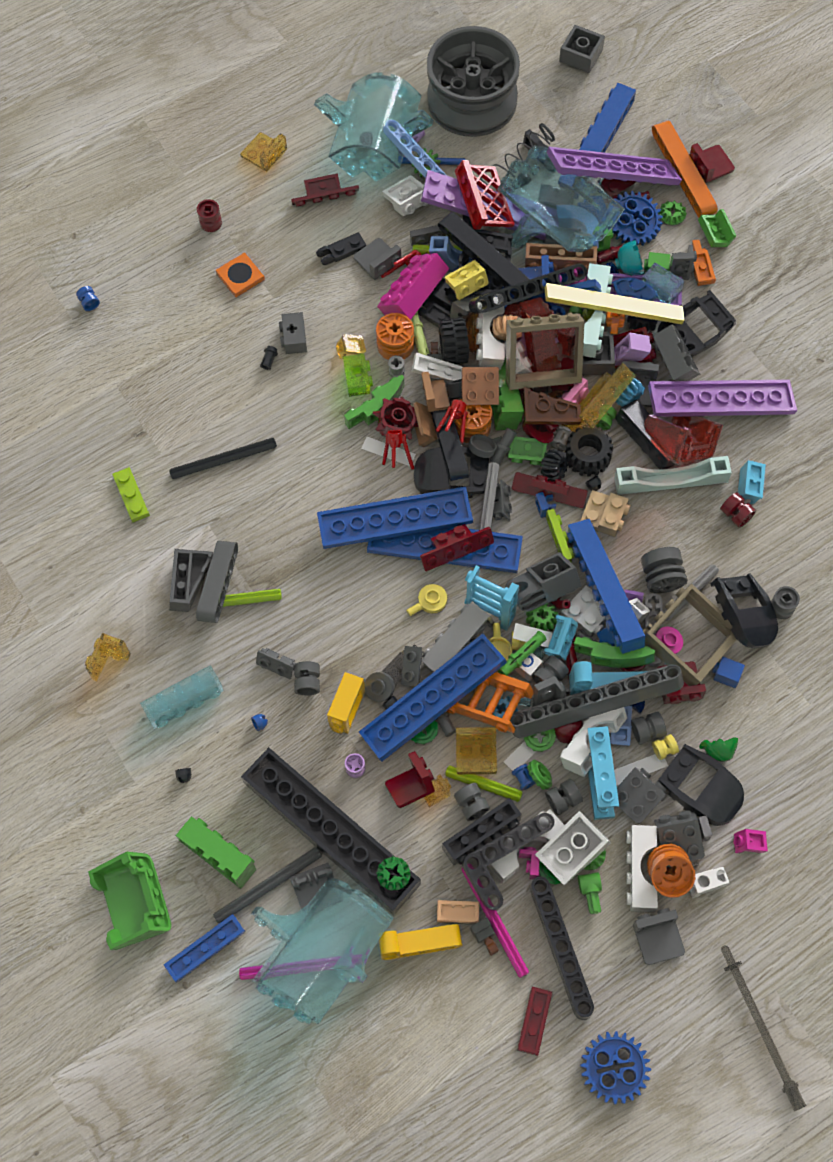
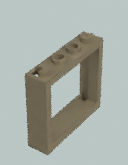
(544, 378)
(711, 613)

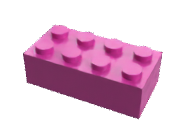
(414, 285)

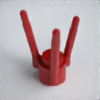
(404, 260)
(455, 411)
(395, 439)

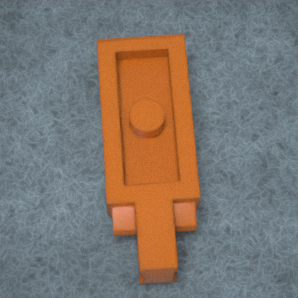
(702, 267)
(615, 321)

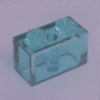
(664, 283)

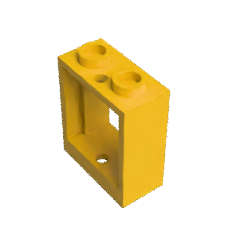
(346, 703)

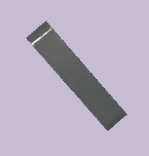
(217, 581)

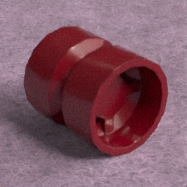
(209, 215)
(733, 505)

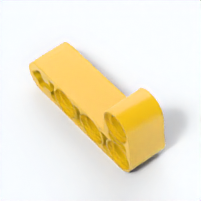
(418, 942)

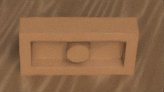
(434, 393)
(426, 431)

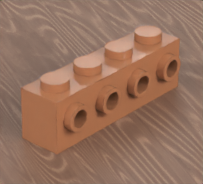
(558, 255)

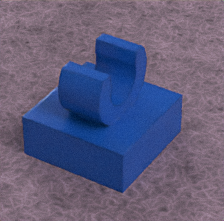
(542, 504)

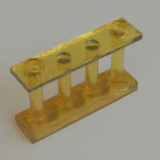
(603, 396)

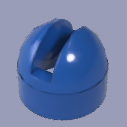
(259, 721)

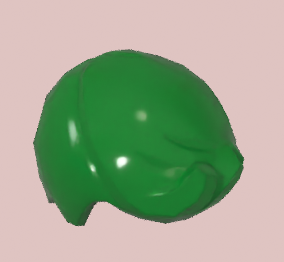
(720, 750)

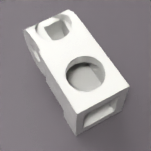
(709, 881)

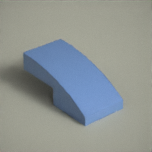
(623, 735)

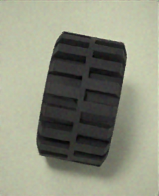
(454, 341)
(589, 437)

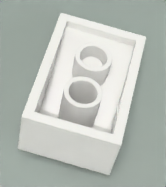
(573, 848)

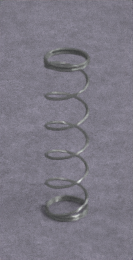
(547, 137)

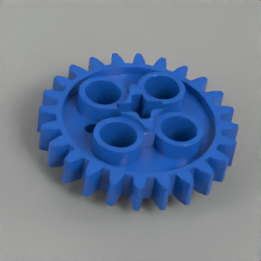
(640, 206)
(620, 1088)

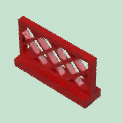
(474, 197)

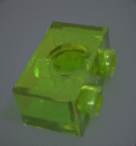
(357, 384)

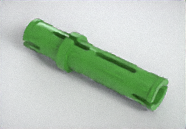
(536, 640)

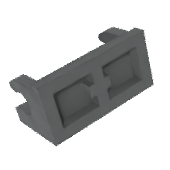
(461, 307)

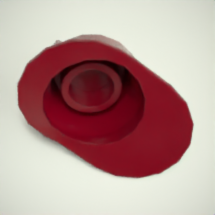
(538, 432)

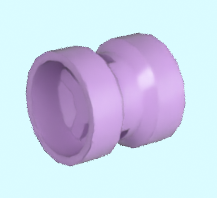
(353, 762)

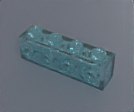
(182, 696)

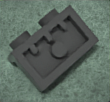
(682, 263)
(548, 691)

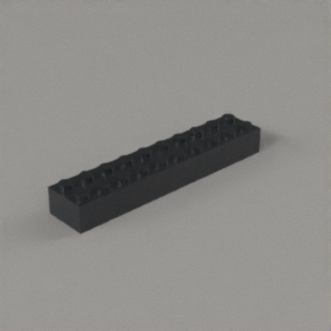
(326, 827)

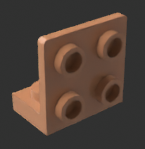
(480, 385)

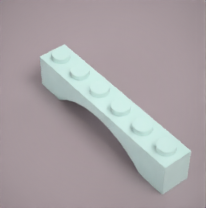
(593, 327)
(707, 472)

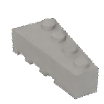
(459, 635)

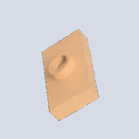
(457, 912)

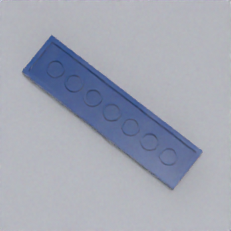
(394, 517)
(499, 556)
(432, 697)

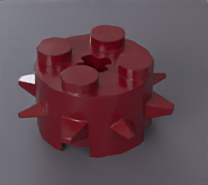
(396, 415)

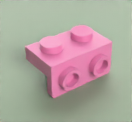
(578, 392)

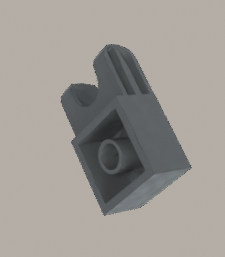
(545, 582)

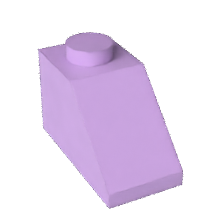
(632, 347)

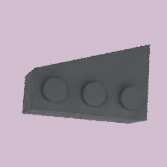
(675, 354)
(187, 576)

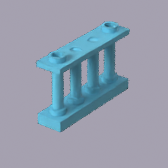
(492, 597)
(602, 774)

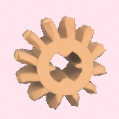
(499, 327)

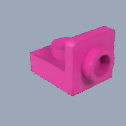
(750, 841)
(532, 865)

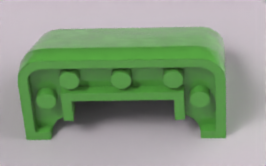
(132, 898)

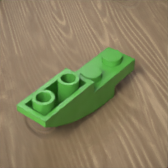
(364, 412)
(611, 656)

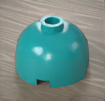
(629, 259)

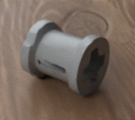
(396, 366)
(562, 442)

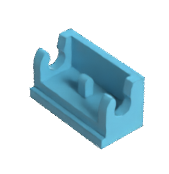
(752, 481)
(562, 637)

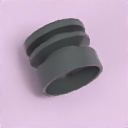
(664, 570)

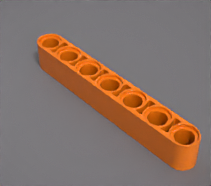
(691, 182)

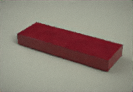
(534, 1021)

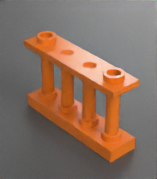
(502, 683)

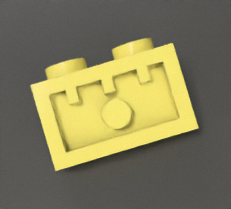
(467, 279)

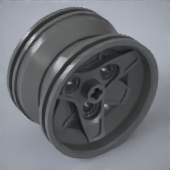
(472, 101)

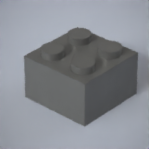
(581, 48)
(604, 358)

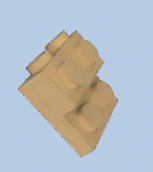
(606, 512)

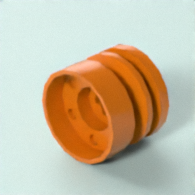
(395, 336)
(477, 421)
(672, 881)

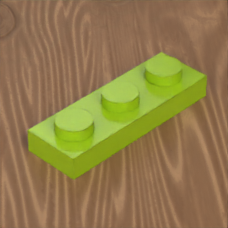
(131, 494)
(559, 536)

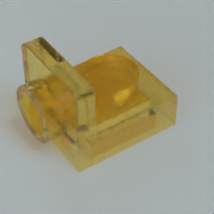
(350, 345)
(442, 791)

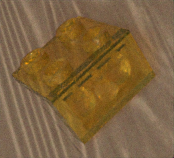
(264, 150)
(103, 648)
(476, 750)

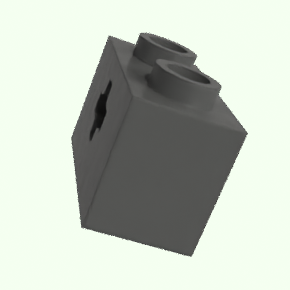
(293, 332)

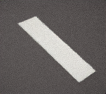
(378, 448)
(525, 633)
(521, 754)
(649, 763)

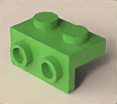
(717, 229)
(527, 449)

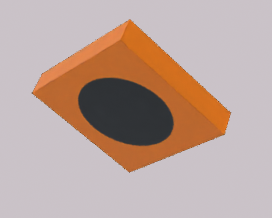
(240, 274)

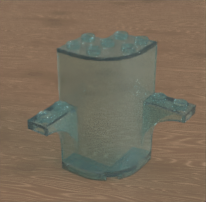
(360, 120)
(562, 206)
(319, 949)

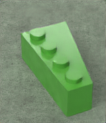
(510, 408)
(216, 852)

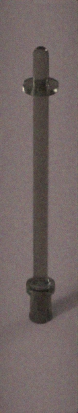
(789, 1085)

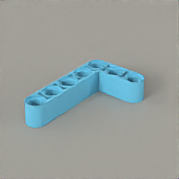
(583, 679)

